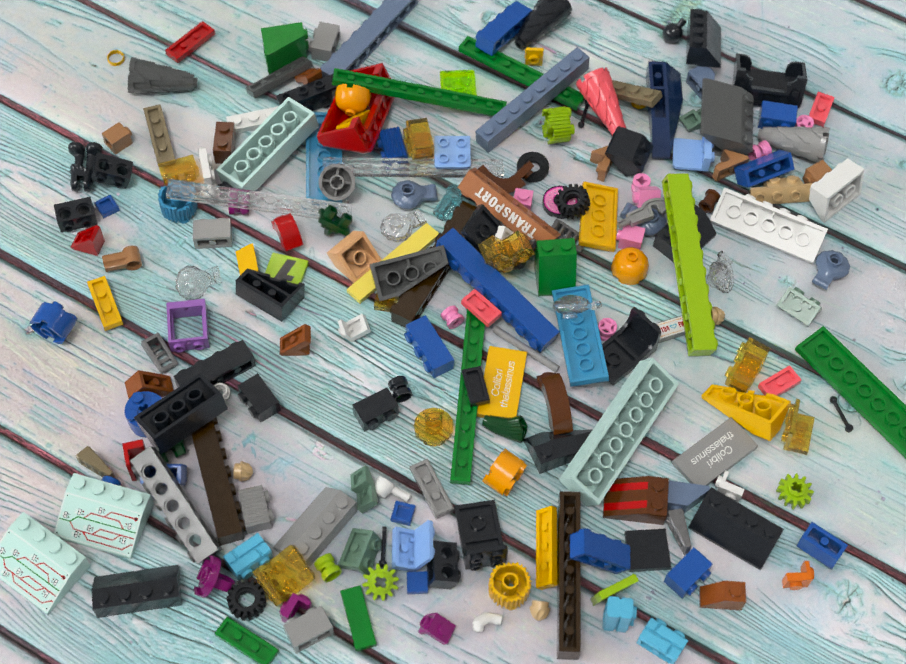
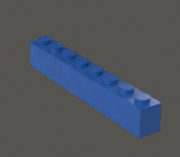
(498, 290)

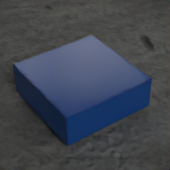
(106, 206)
(403, 513)
(417, 582)

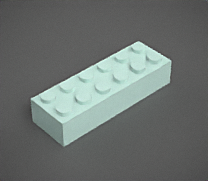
(268, 146)

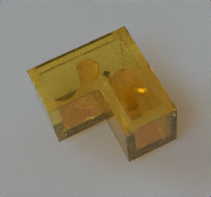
(418, 139)
(507, 252)
(748, 364)

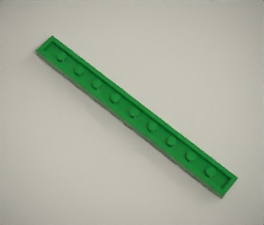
(419, 92)
(466, 415)

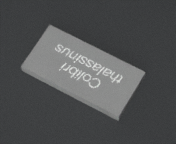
(715, 453)

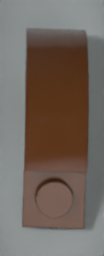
(515, 181)
(556, 401)

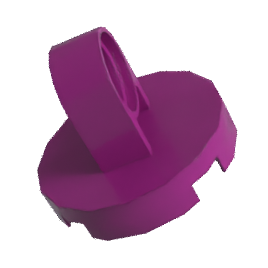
(210, 577)

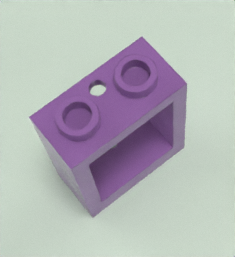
(187, 309)

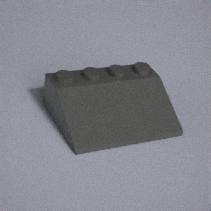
(727, 116)

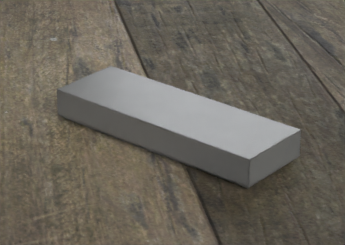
(431, 489)

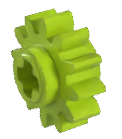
(794, 491)
(379, 590)

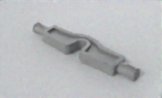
(643, 213)

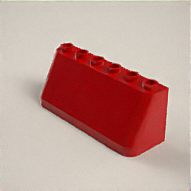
(357, 136)

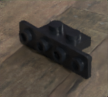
(311, 95)

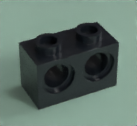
(111, 170)
(75, 214)
(446, 565)

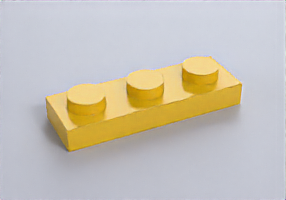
(105, 303)

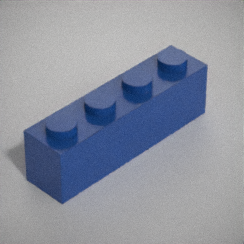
(502, 28)

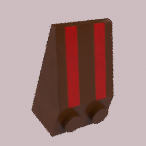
(637, 500)

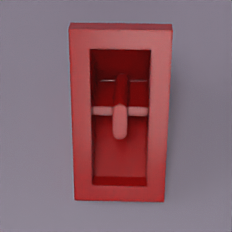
(89, 240)

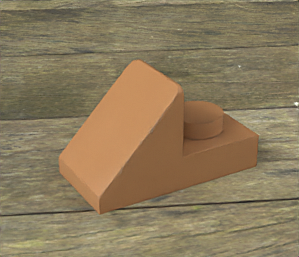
(728, 161)
(604, 163)

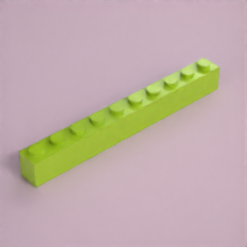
(689, 265)

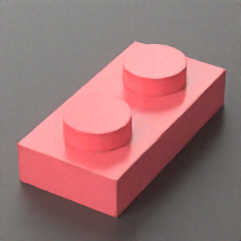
(821, 108)
(481, 308)
(780, 382)

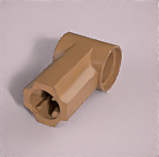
(128, 259)

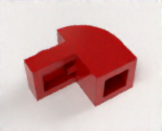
(287, 231)

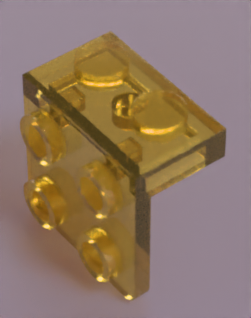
(179, 169)
(797, 430)
(284, 575)

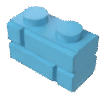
(248, 557)
(618, 614)
(662, 640)

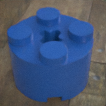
(53, 322)
(136, 404)

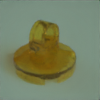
(433, 426)

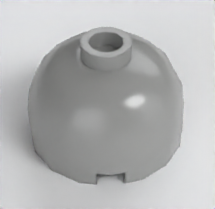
(336, 181)

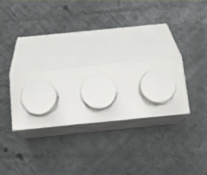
(836, 189)

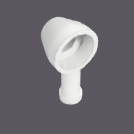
(385, 487)

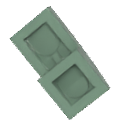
(691, 120)
(364, 487)

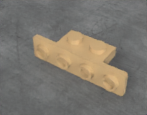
(782, 190)

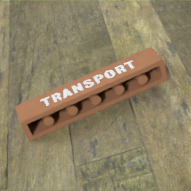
(505, 207)

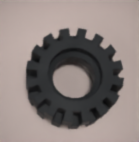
(575, 209)
(237, 591)

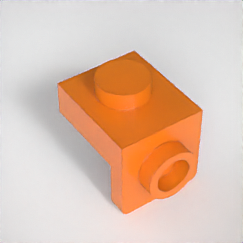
(798, 580)

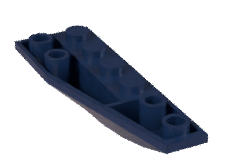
(665, 114)

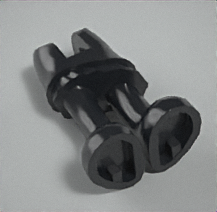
(77, 170)

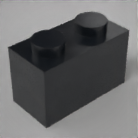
(259, 398)
(375, 409)

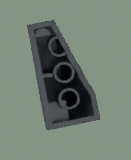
(554, 450)

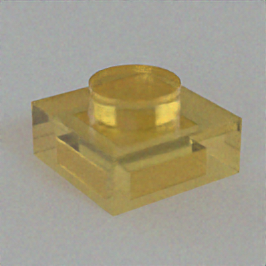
(384, 305)

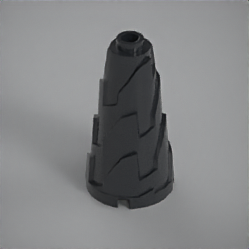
(541, 20)

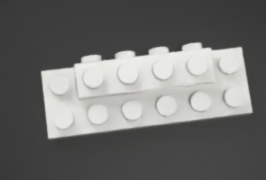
(768, 225)

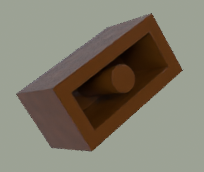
(224, 141)

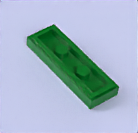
(358, 618)
(246, 642)

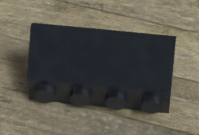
(703, 39)
(181, 413)
(735, 528)
(136, 591)

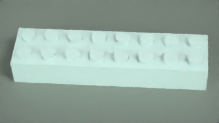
(619, 432)

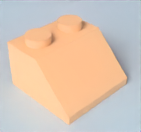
(354, 255)

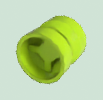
(327, 567)

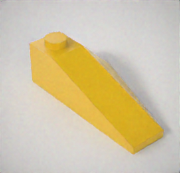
(754, 412)

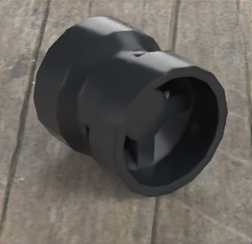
(400, 390)

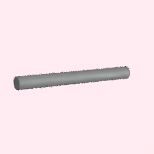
(523, 347)

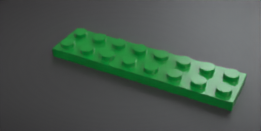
(857, 385)

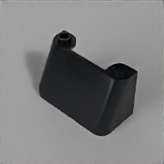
(771, 85)

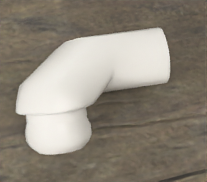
(485, 618)

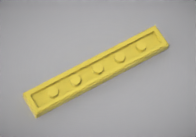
(416, 242)

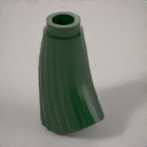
(508, 427)

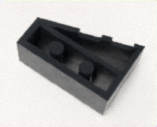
(268, 293)

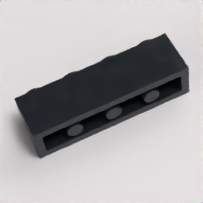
(221, 365)

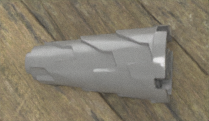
(800, 141)

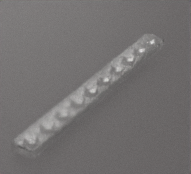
(409, 168)
(251, 199)

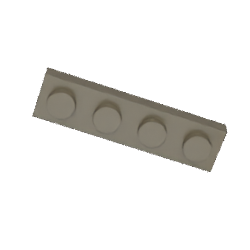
(637, 94)
(159, 134)

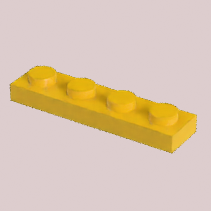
(546, 547)

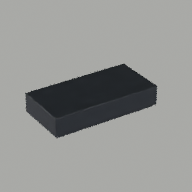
(475, 386)

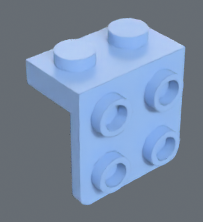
(452, 152)
(692, 154)
(412, 547)

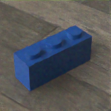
(764, 168)
(429, 347)
(600, 551)

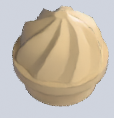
(717, 315)
(242, 471)
(539, 610)

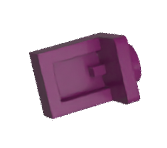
(291, 607)
(436, 627)

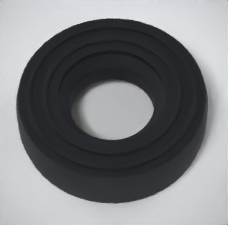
(537, 158)

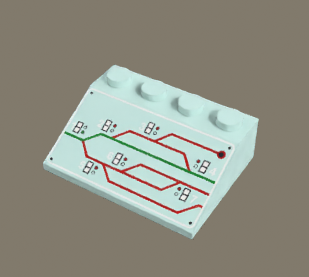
(103, 515)
(39, 563)

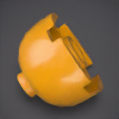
(353, 99)
(630, 266)

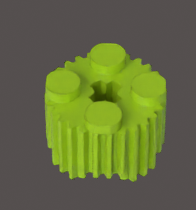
(557, 125)

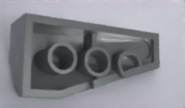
(403, 272)

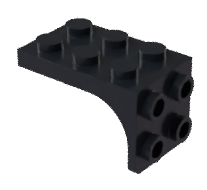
(482, 226)
(630, 344)
(480, 535)

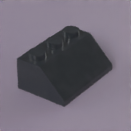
(662, 238)

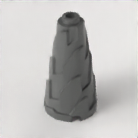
(151, 77)

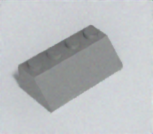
(319, 524)

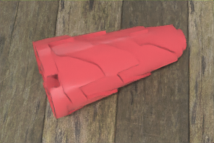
(602, 98)

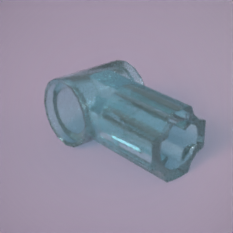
(448, 203)

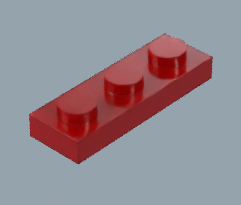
(190, 42)

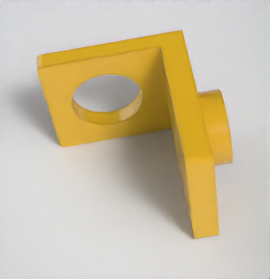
(534, 56)

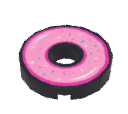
(549, 204)

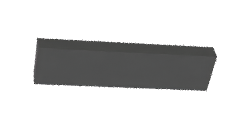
(279, 77)

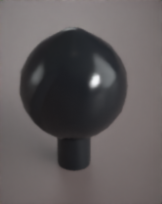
(673, 31)

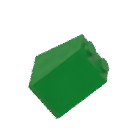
(284, 44)
(555, 265)

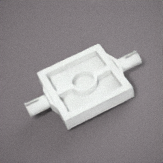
(207, 166)

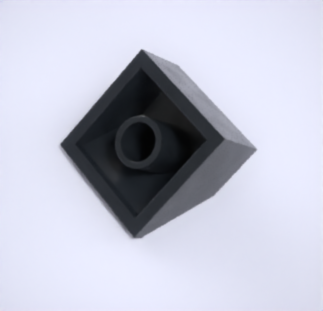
(629, 151)

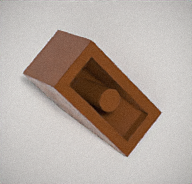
(148, 381)
(723, 595)

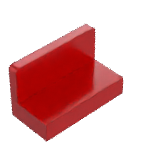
(131, 450)

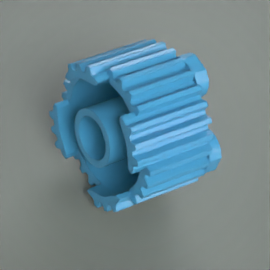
(176, 209)

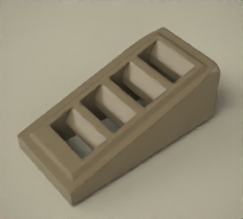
(93, 462)

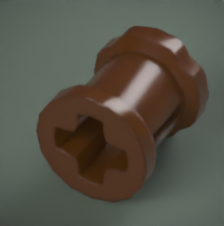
(709, 201)

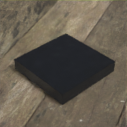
(648, 550)

